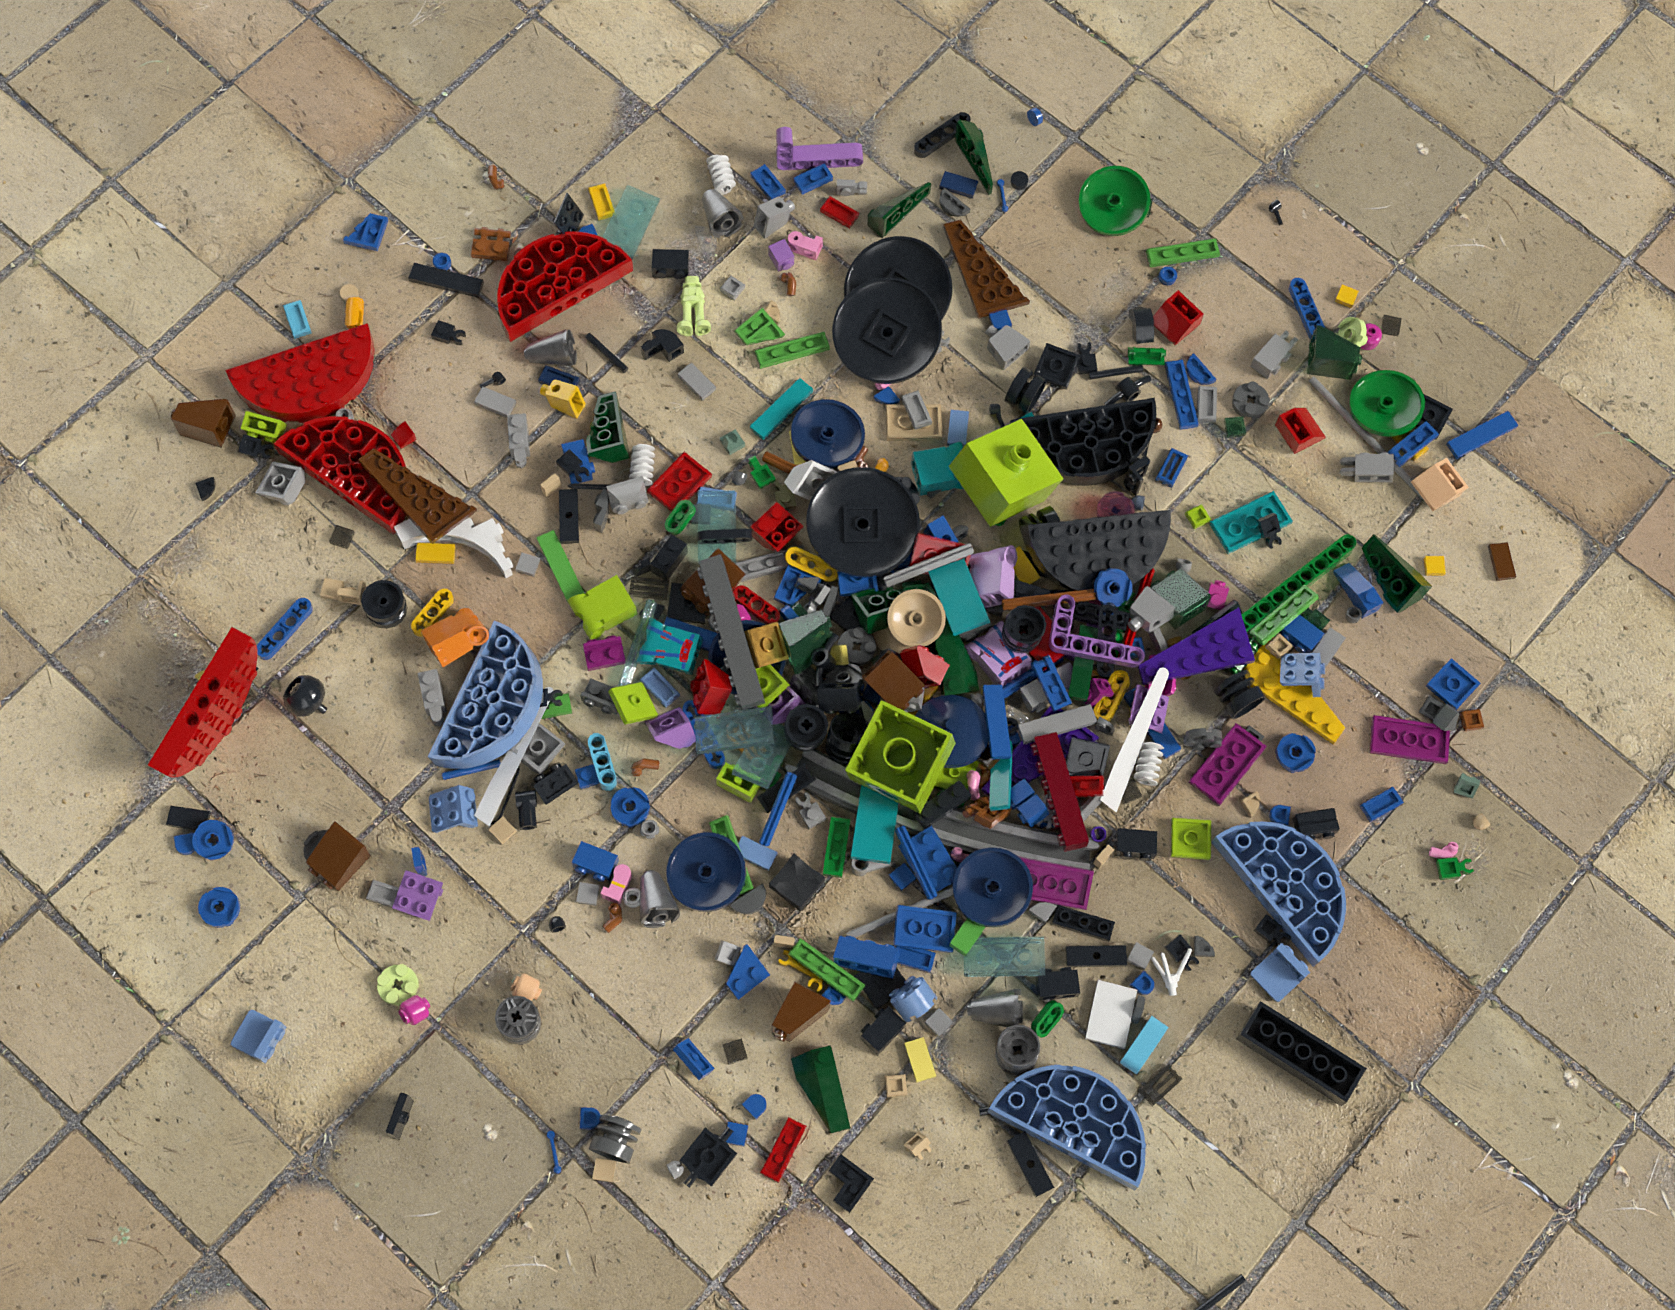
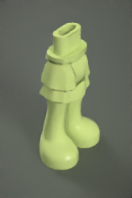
(693, 297)

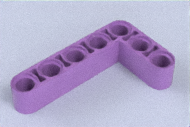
(811, 156)
(1086, 642)

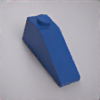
(1358, 590)

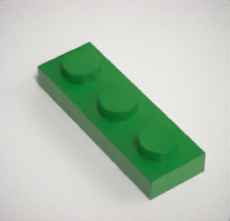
(836, 847)

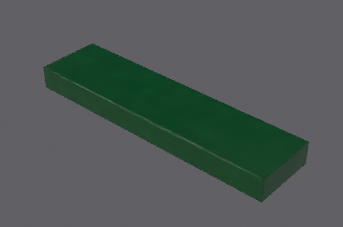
(1082, 668)

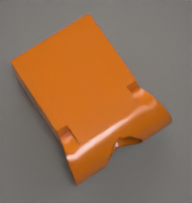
(455, 636)

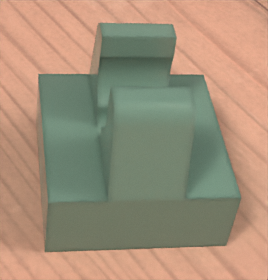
(732, 442)
(1466, 786)

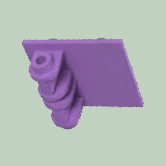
(1159, 715)
(417, 895)

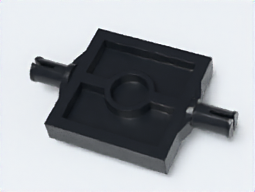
(708, 1157)

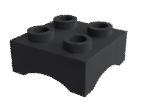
(796, 882)

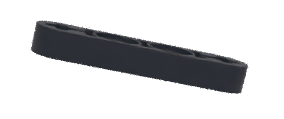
(941, 134)
(1111, 638)

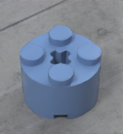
(913, 998)

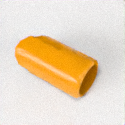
(354, 312)

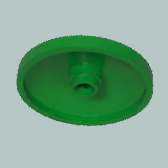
(1114, 200)
(1386, 403)

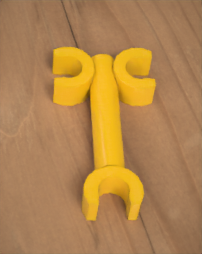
(798, 966)

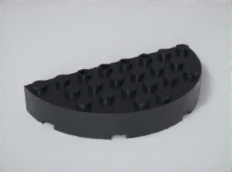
(1095, 442)
(1079, 549)

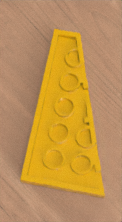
(1293, 699)

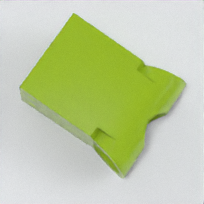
(603, 607)

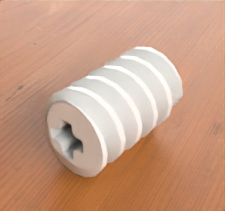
(721, 173)
(642, 462)
(1147, 763)

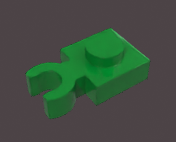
(1450, 868)

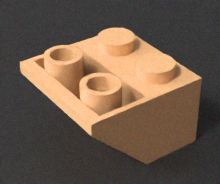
(1439, 484)

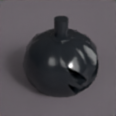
(305, 697)

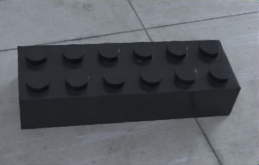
(1301, 1053)

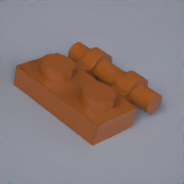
(491, 249)
(983, 814)

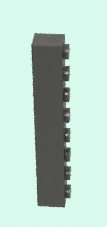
(731, 631)

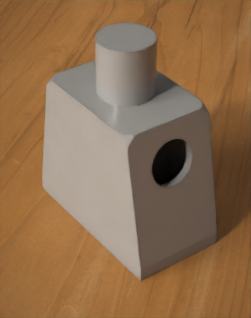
(772, 216)
(1006, 345)
(1149, 611)

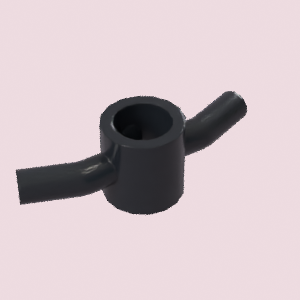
(1128, 389)
(823, 659)

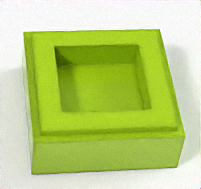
(1197, 516)

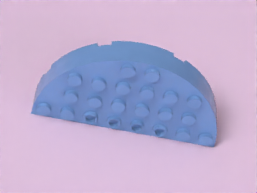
(493, 703)
(1290, 880)
(1079, 1117)

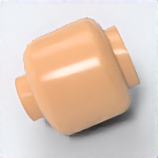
(526, 987)

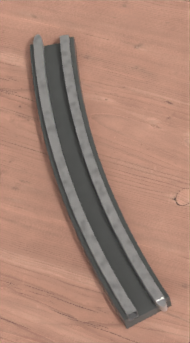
(953, 829)

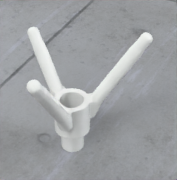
(1171, 979)

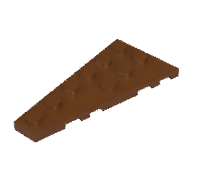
(983, 276)
(421, 500)

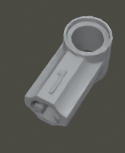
(870, 866)

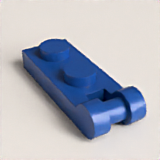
(1413, 443)
(1051, 683)

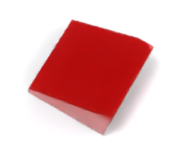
(403, 435)

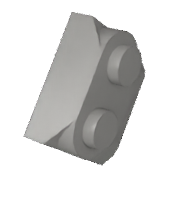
(282, 483)
(627, 495)
(541, 750)

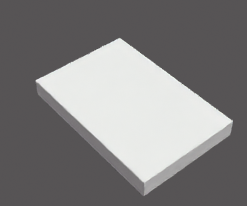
(1111, 1014)

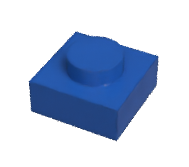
(587, 776)

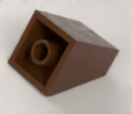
(204, 420)
(693, 589)
(893, 681)
(337, 857)
(798, 1012)

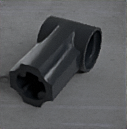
(526, 804)

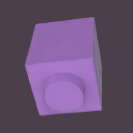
(781, 255)

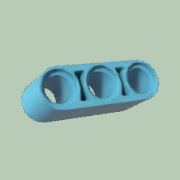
(597, 754)
(1144, 1045)

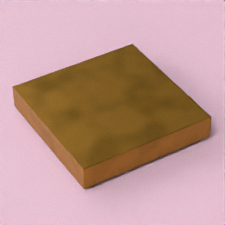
(766, 645)

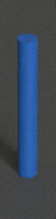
(461, 772)

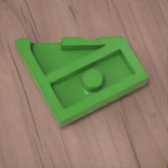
(759, 329)

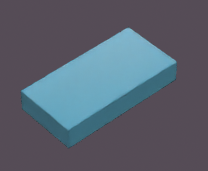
(297, 319)

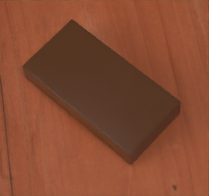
(1502, 561)

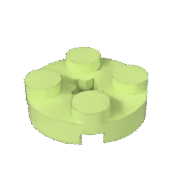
(1357, 328)
(387, 979)

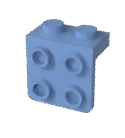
(1303, 670)
(453, 808)
(1280, 972)
(258, 1036)

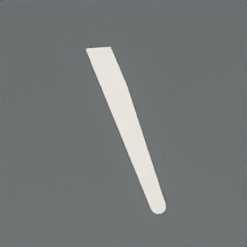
(1129, 752)
(505, 772)

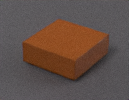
(1471, 720)

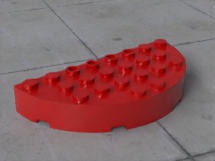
(555, 276)
(309, 378)
(331, 454)
(210, 707)

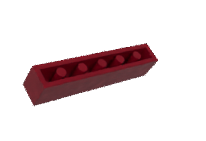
(1060, 792)

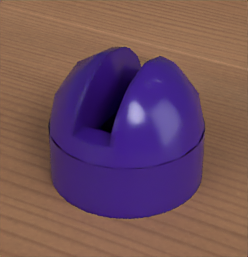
(1101, 833)

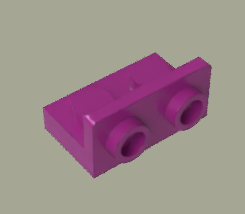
(604, 653)

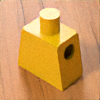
(564, 397)

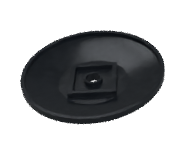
(907, 260)
(882, 306)
(865, 496)

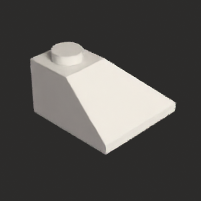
(807, 478)

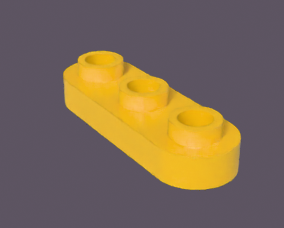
(804, 558)
(1110, 706)

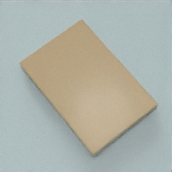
(901, 429)

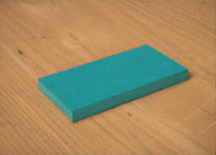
(1241, 525)
(959, 597)
(874, 827)

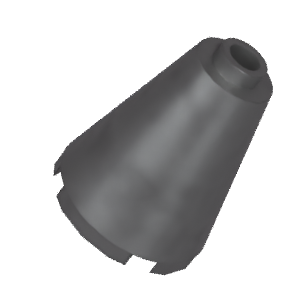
(721, 214)
(553, 349)
(656, 901)
(998, 1009)

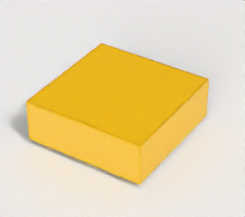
(1346, 296)
(1434, 566)

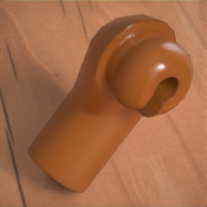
(492, 175)
(791, 283)
(860, 458)
(642, 764)
(985, 776)
(615, 917)

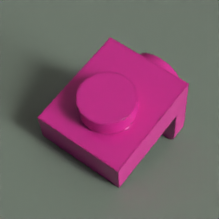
(1219, 594)

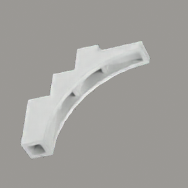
(483, 537)

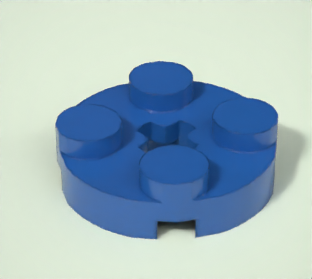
(1120, 579)
(1293, 763)
(630, 796)
(203, 833)
(224, 917)

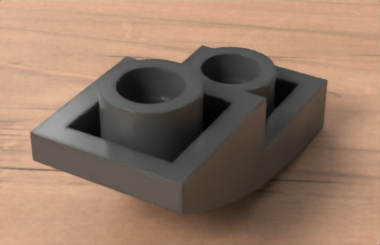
(602, 508)

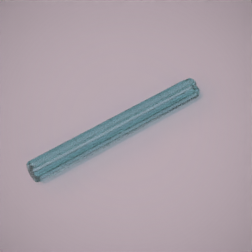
(638, 642)

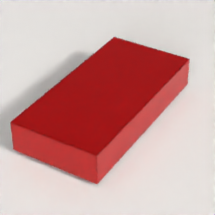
(839, 212)

